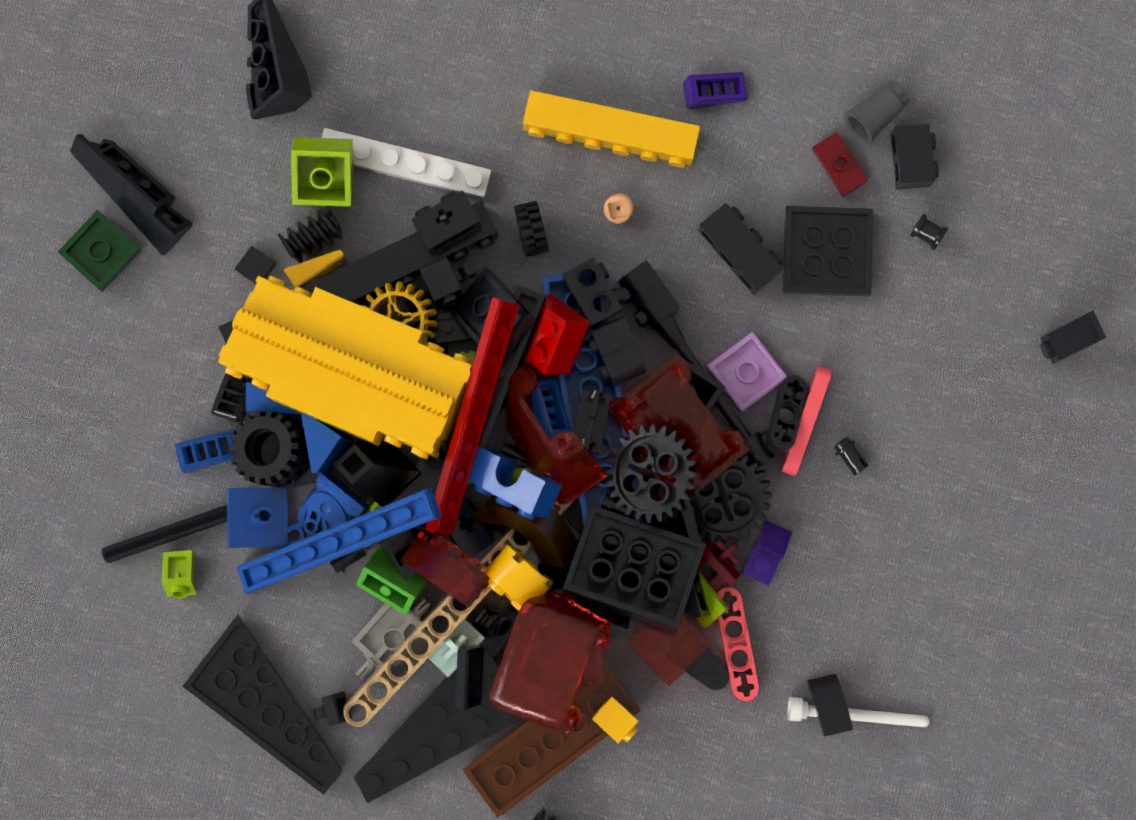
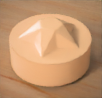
(618, 208)

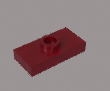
(839, 164)

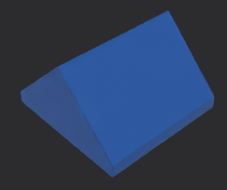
(323, 444)

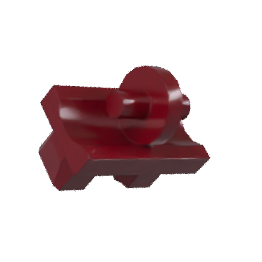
(722, 563)

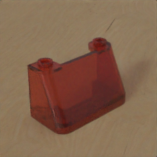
(669, 401)
(557, 458)
(548, 661)

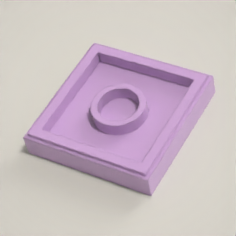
(747, 371)

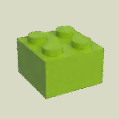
(322, 171)

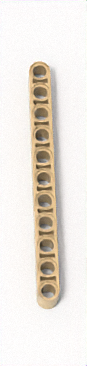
(432, 638)

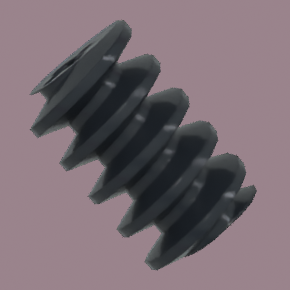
(311, 235)

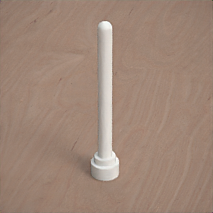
(800, 709)

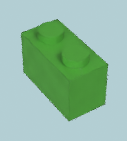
(386, 583)

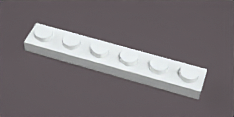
(416, 165)

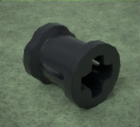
(928, 231)

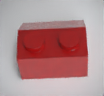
(556, 337)

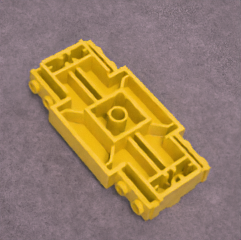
(347, 366)

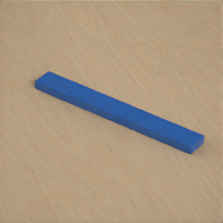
(339, 541)

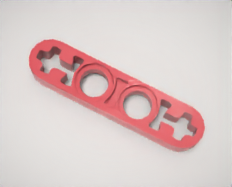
(810, 411)
(741, 642)

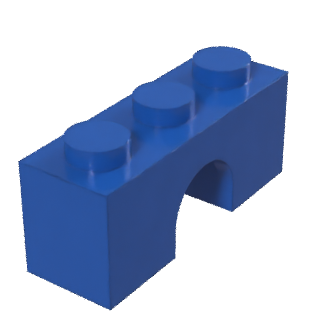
(532, 492)

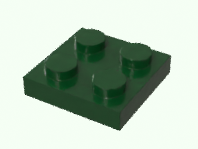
(99, 250)

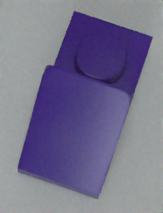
(767, 552)

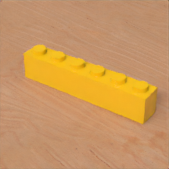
(610, 128)

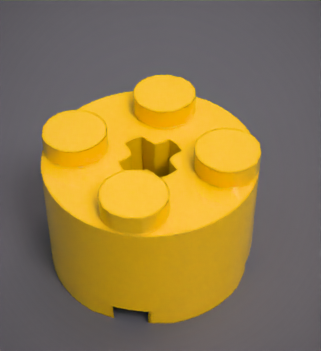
(516, 577)

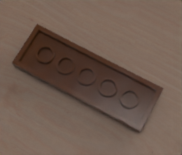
(538, 753)

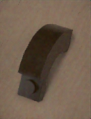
(548, 536)

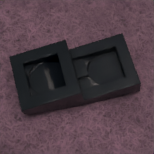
(830, 705)

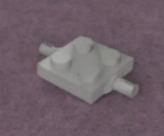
(385, 634)

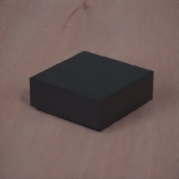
(254, 265)

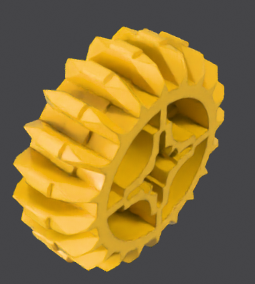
(393, 307)

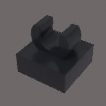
(332, 709)

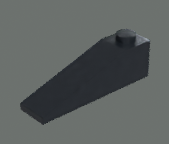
(277, 73)

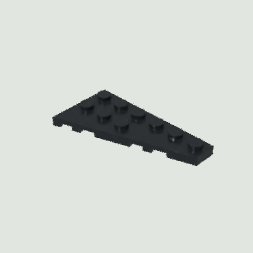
(251, 696)
(434, 735)

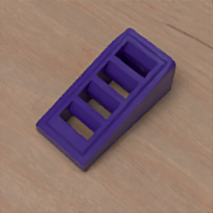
(693, 100)

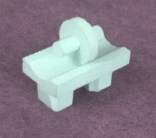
(446, 654)

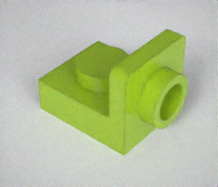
(178, 574)

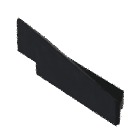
(133, 190)

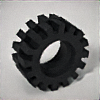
(531, 228)

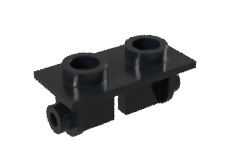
(592, 419)

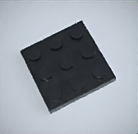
(828, 251)

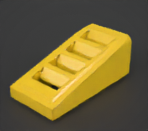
(313, 269)

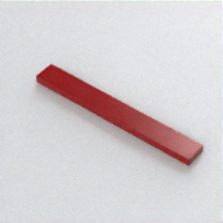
(473, 414)

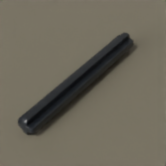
(165, 534)

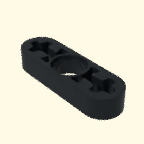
(777, 423)

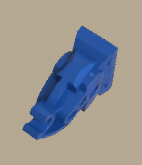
(327, 507)

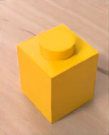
(616, 720)

